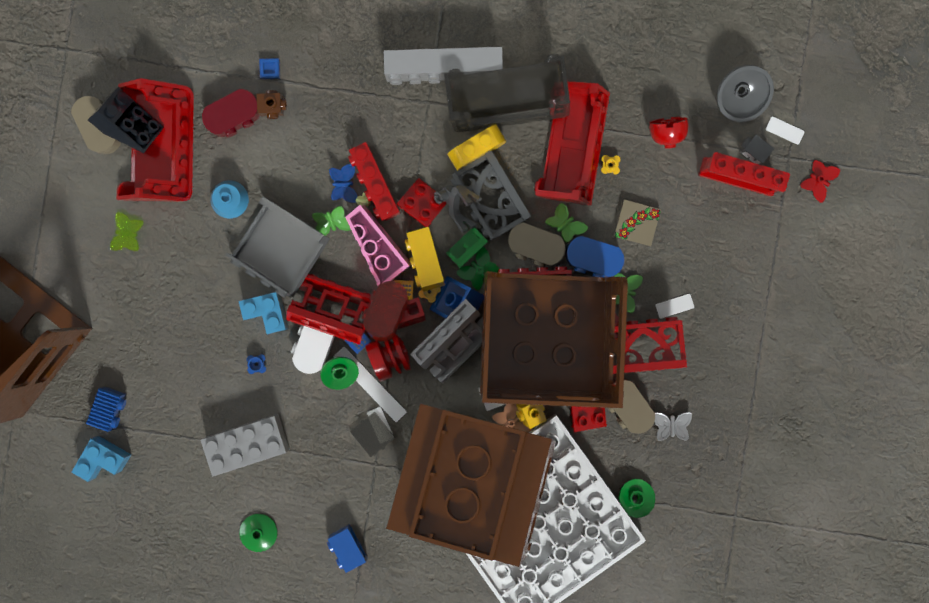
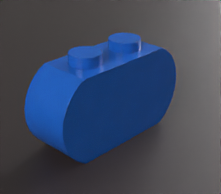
(594, 257)

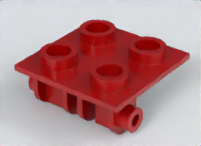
(420, 203)
(587, 418)

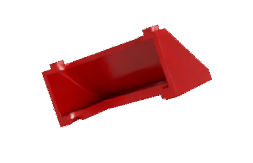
(167, 165)

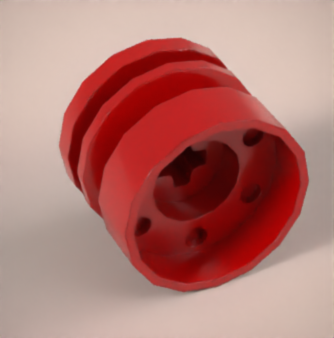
(387, 357)

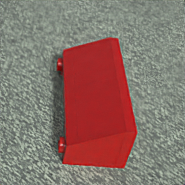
(575, 146)

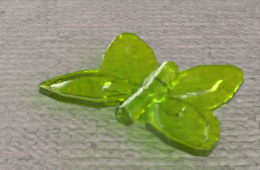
(127, 233)

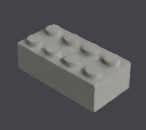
(245, 445)

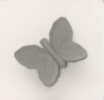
(672, 426)

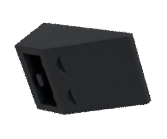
(126, 121)

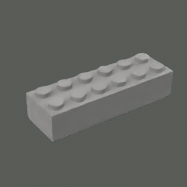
(432, 63)

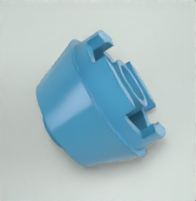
(229, 199)

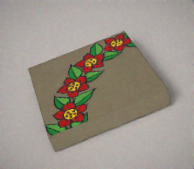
(637, 223)

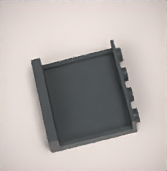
(279, 249)

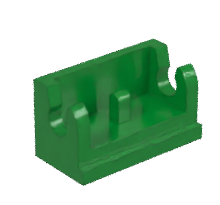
(466, 247)

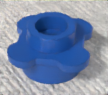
(251, 364)

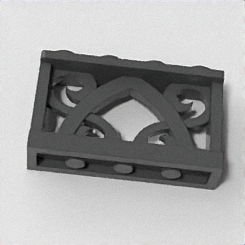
(516, 205)

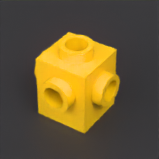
(530, 414)

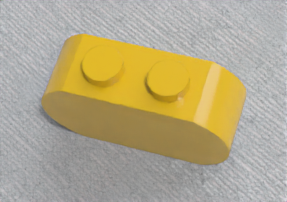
(476, 147)

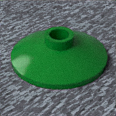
(339, 379)
(645, 498)
(266, 528)

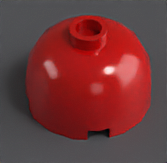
(669, 131)

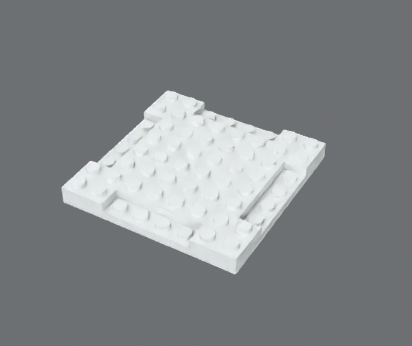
(575, 532)

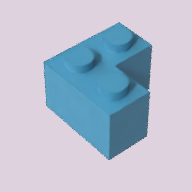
(270, 308)
(98, 455)

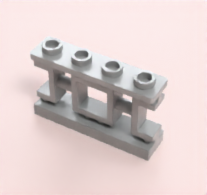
(435, 346)

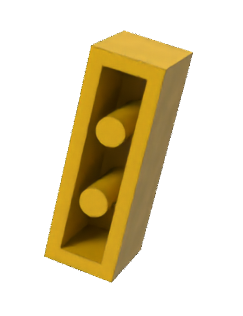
(424, 259)

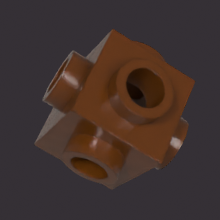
(265, 101)

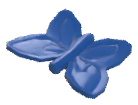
(342, 184)

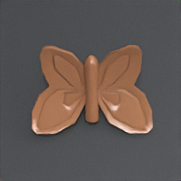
(508, 418)

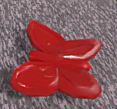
(818, 180)

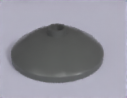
(751, 100)

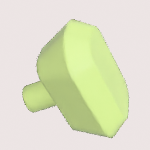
(362, 200)

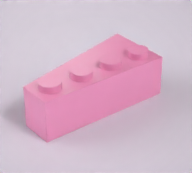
(380, 251)

